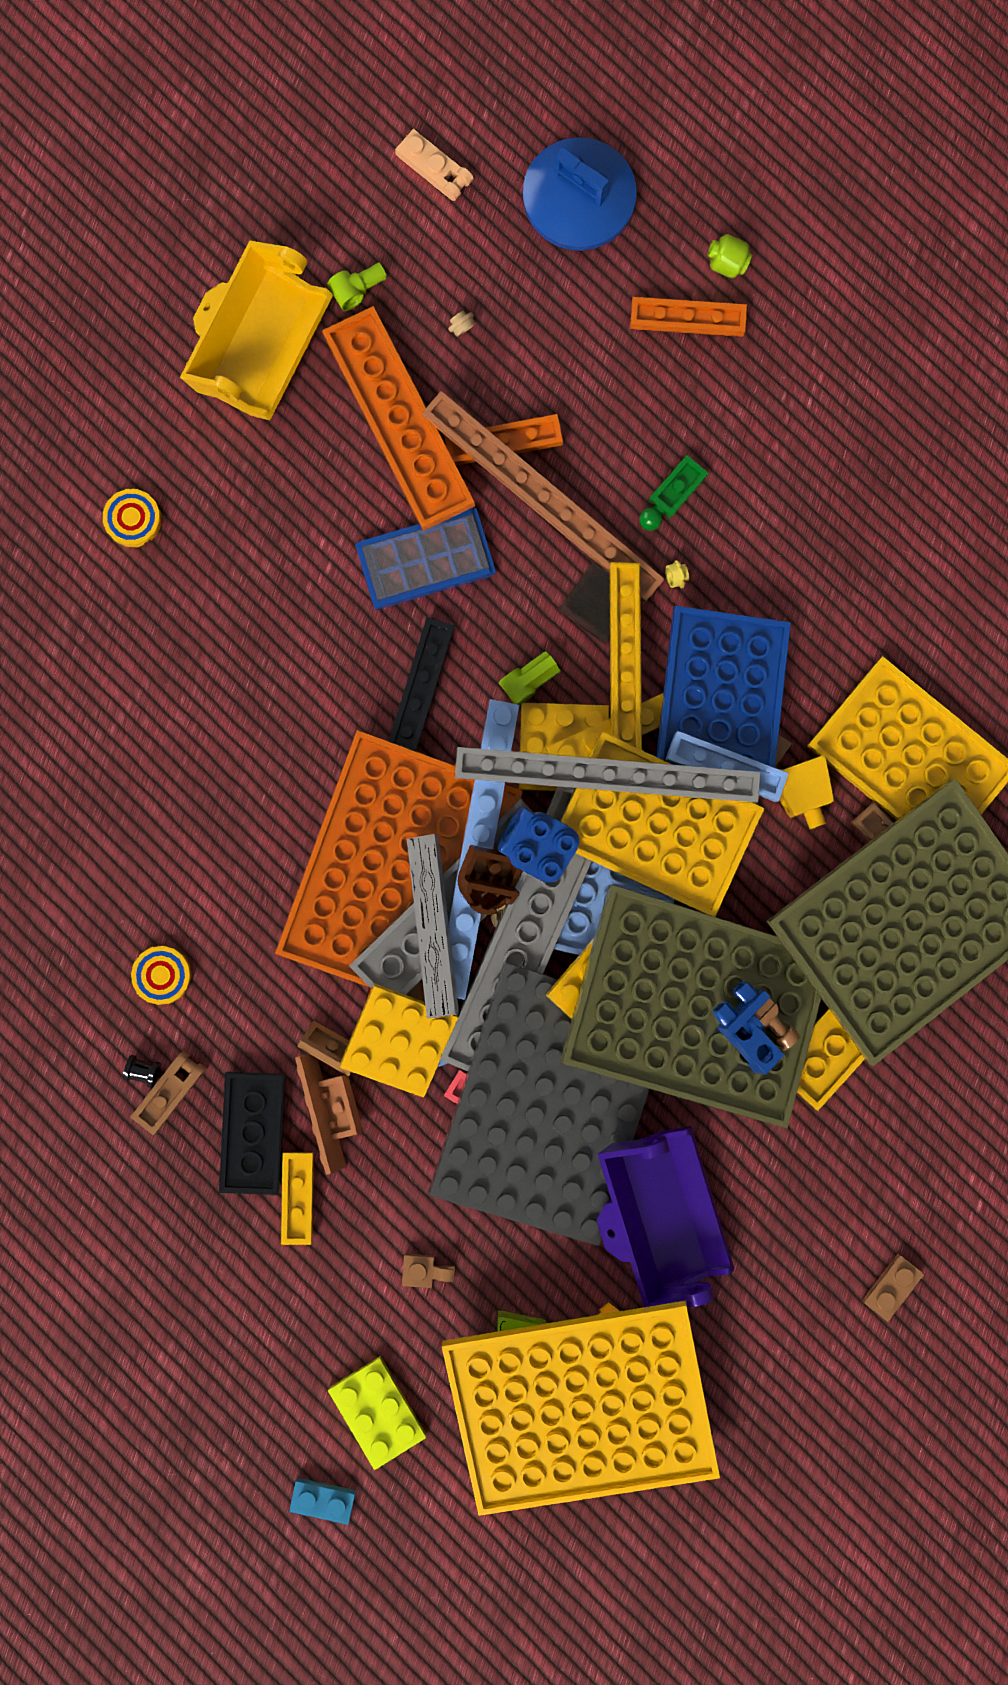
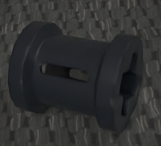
(141, 1071)

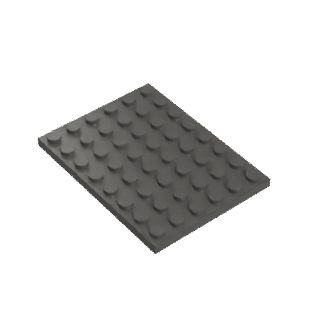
(530, 1125)

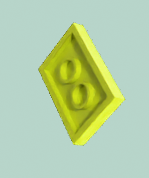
(377, 1412)

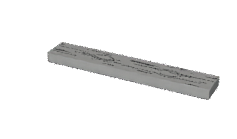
(432, 926)

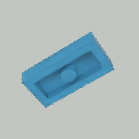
(322, 1501)

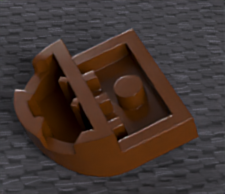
(487, 880)

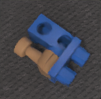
(746, 1024)

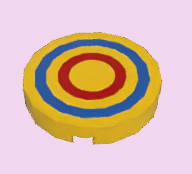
(132, 517)
(161, 975)

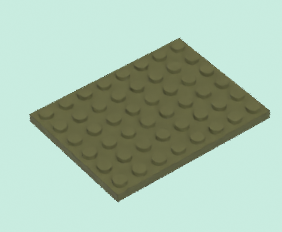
(904, 922)
(652, 1001)

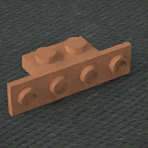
(331, 1110)

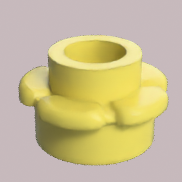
(677, 574)

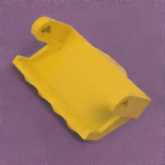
(255, 330)

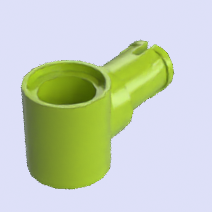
(350, 288)

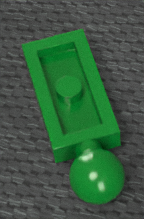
(673, 493)

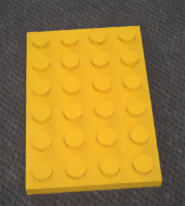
(906, 745)
(662, 841)

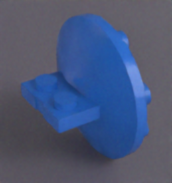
(579, 193)

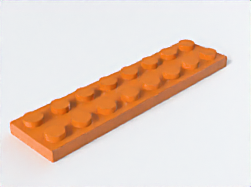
(396, 418)

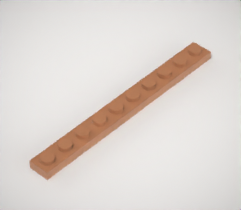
(535, 490)

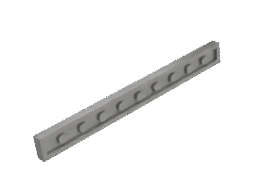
(606, 774)

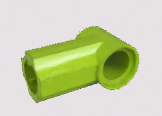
(523, 682)

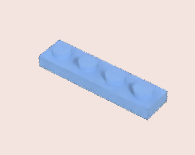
(698, 753)

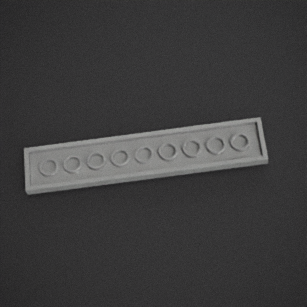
(522, 938)

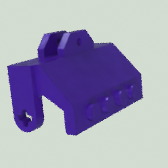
(663, 1217)

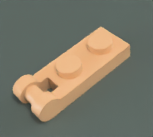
(433, 165)

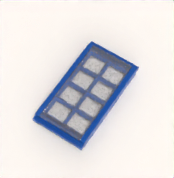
(422, 562)

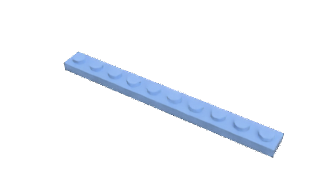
(481, 832)

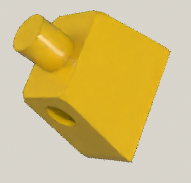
(807, 790)

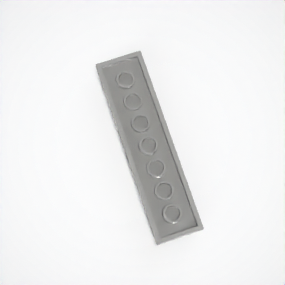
(395, 954)

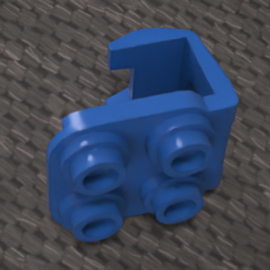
(538, 844)

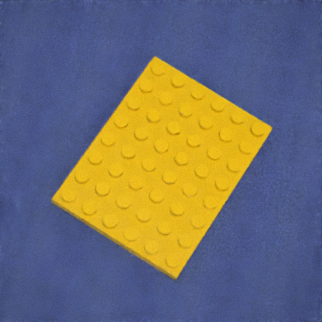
(581, 1408)

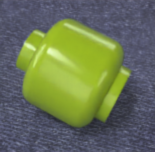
(729, 256)

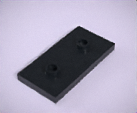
(252, 1133)

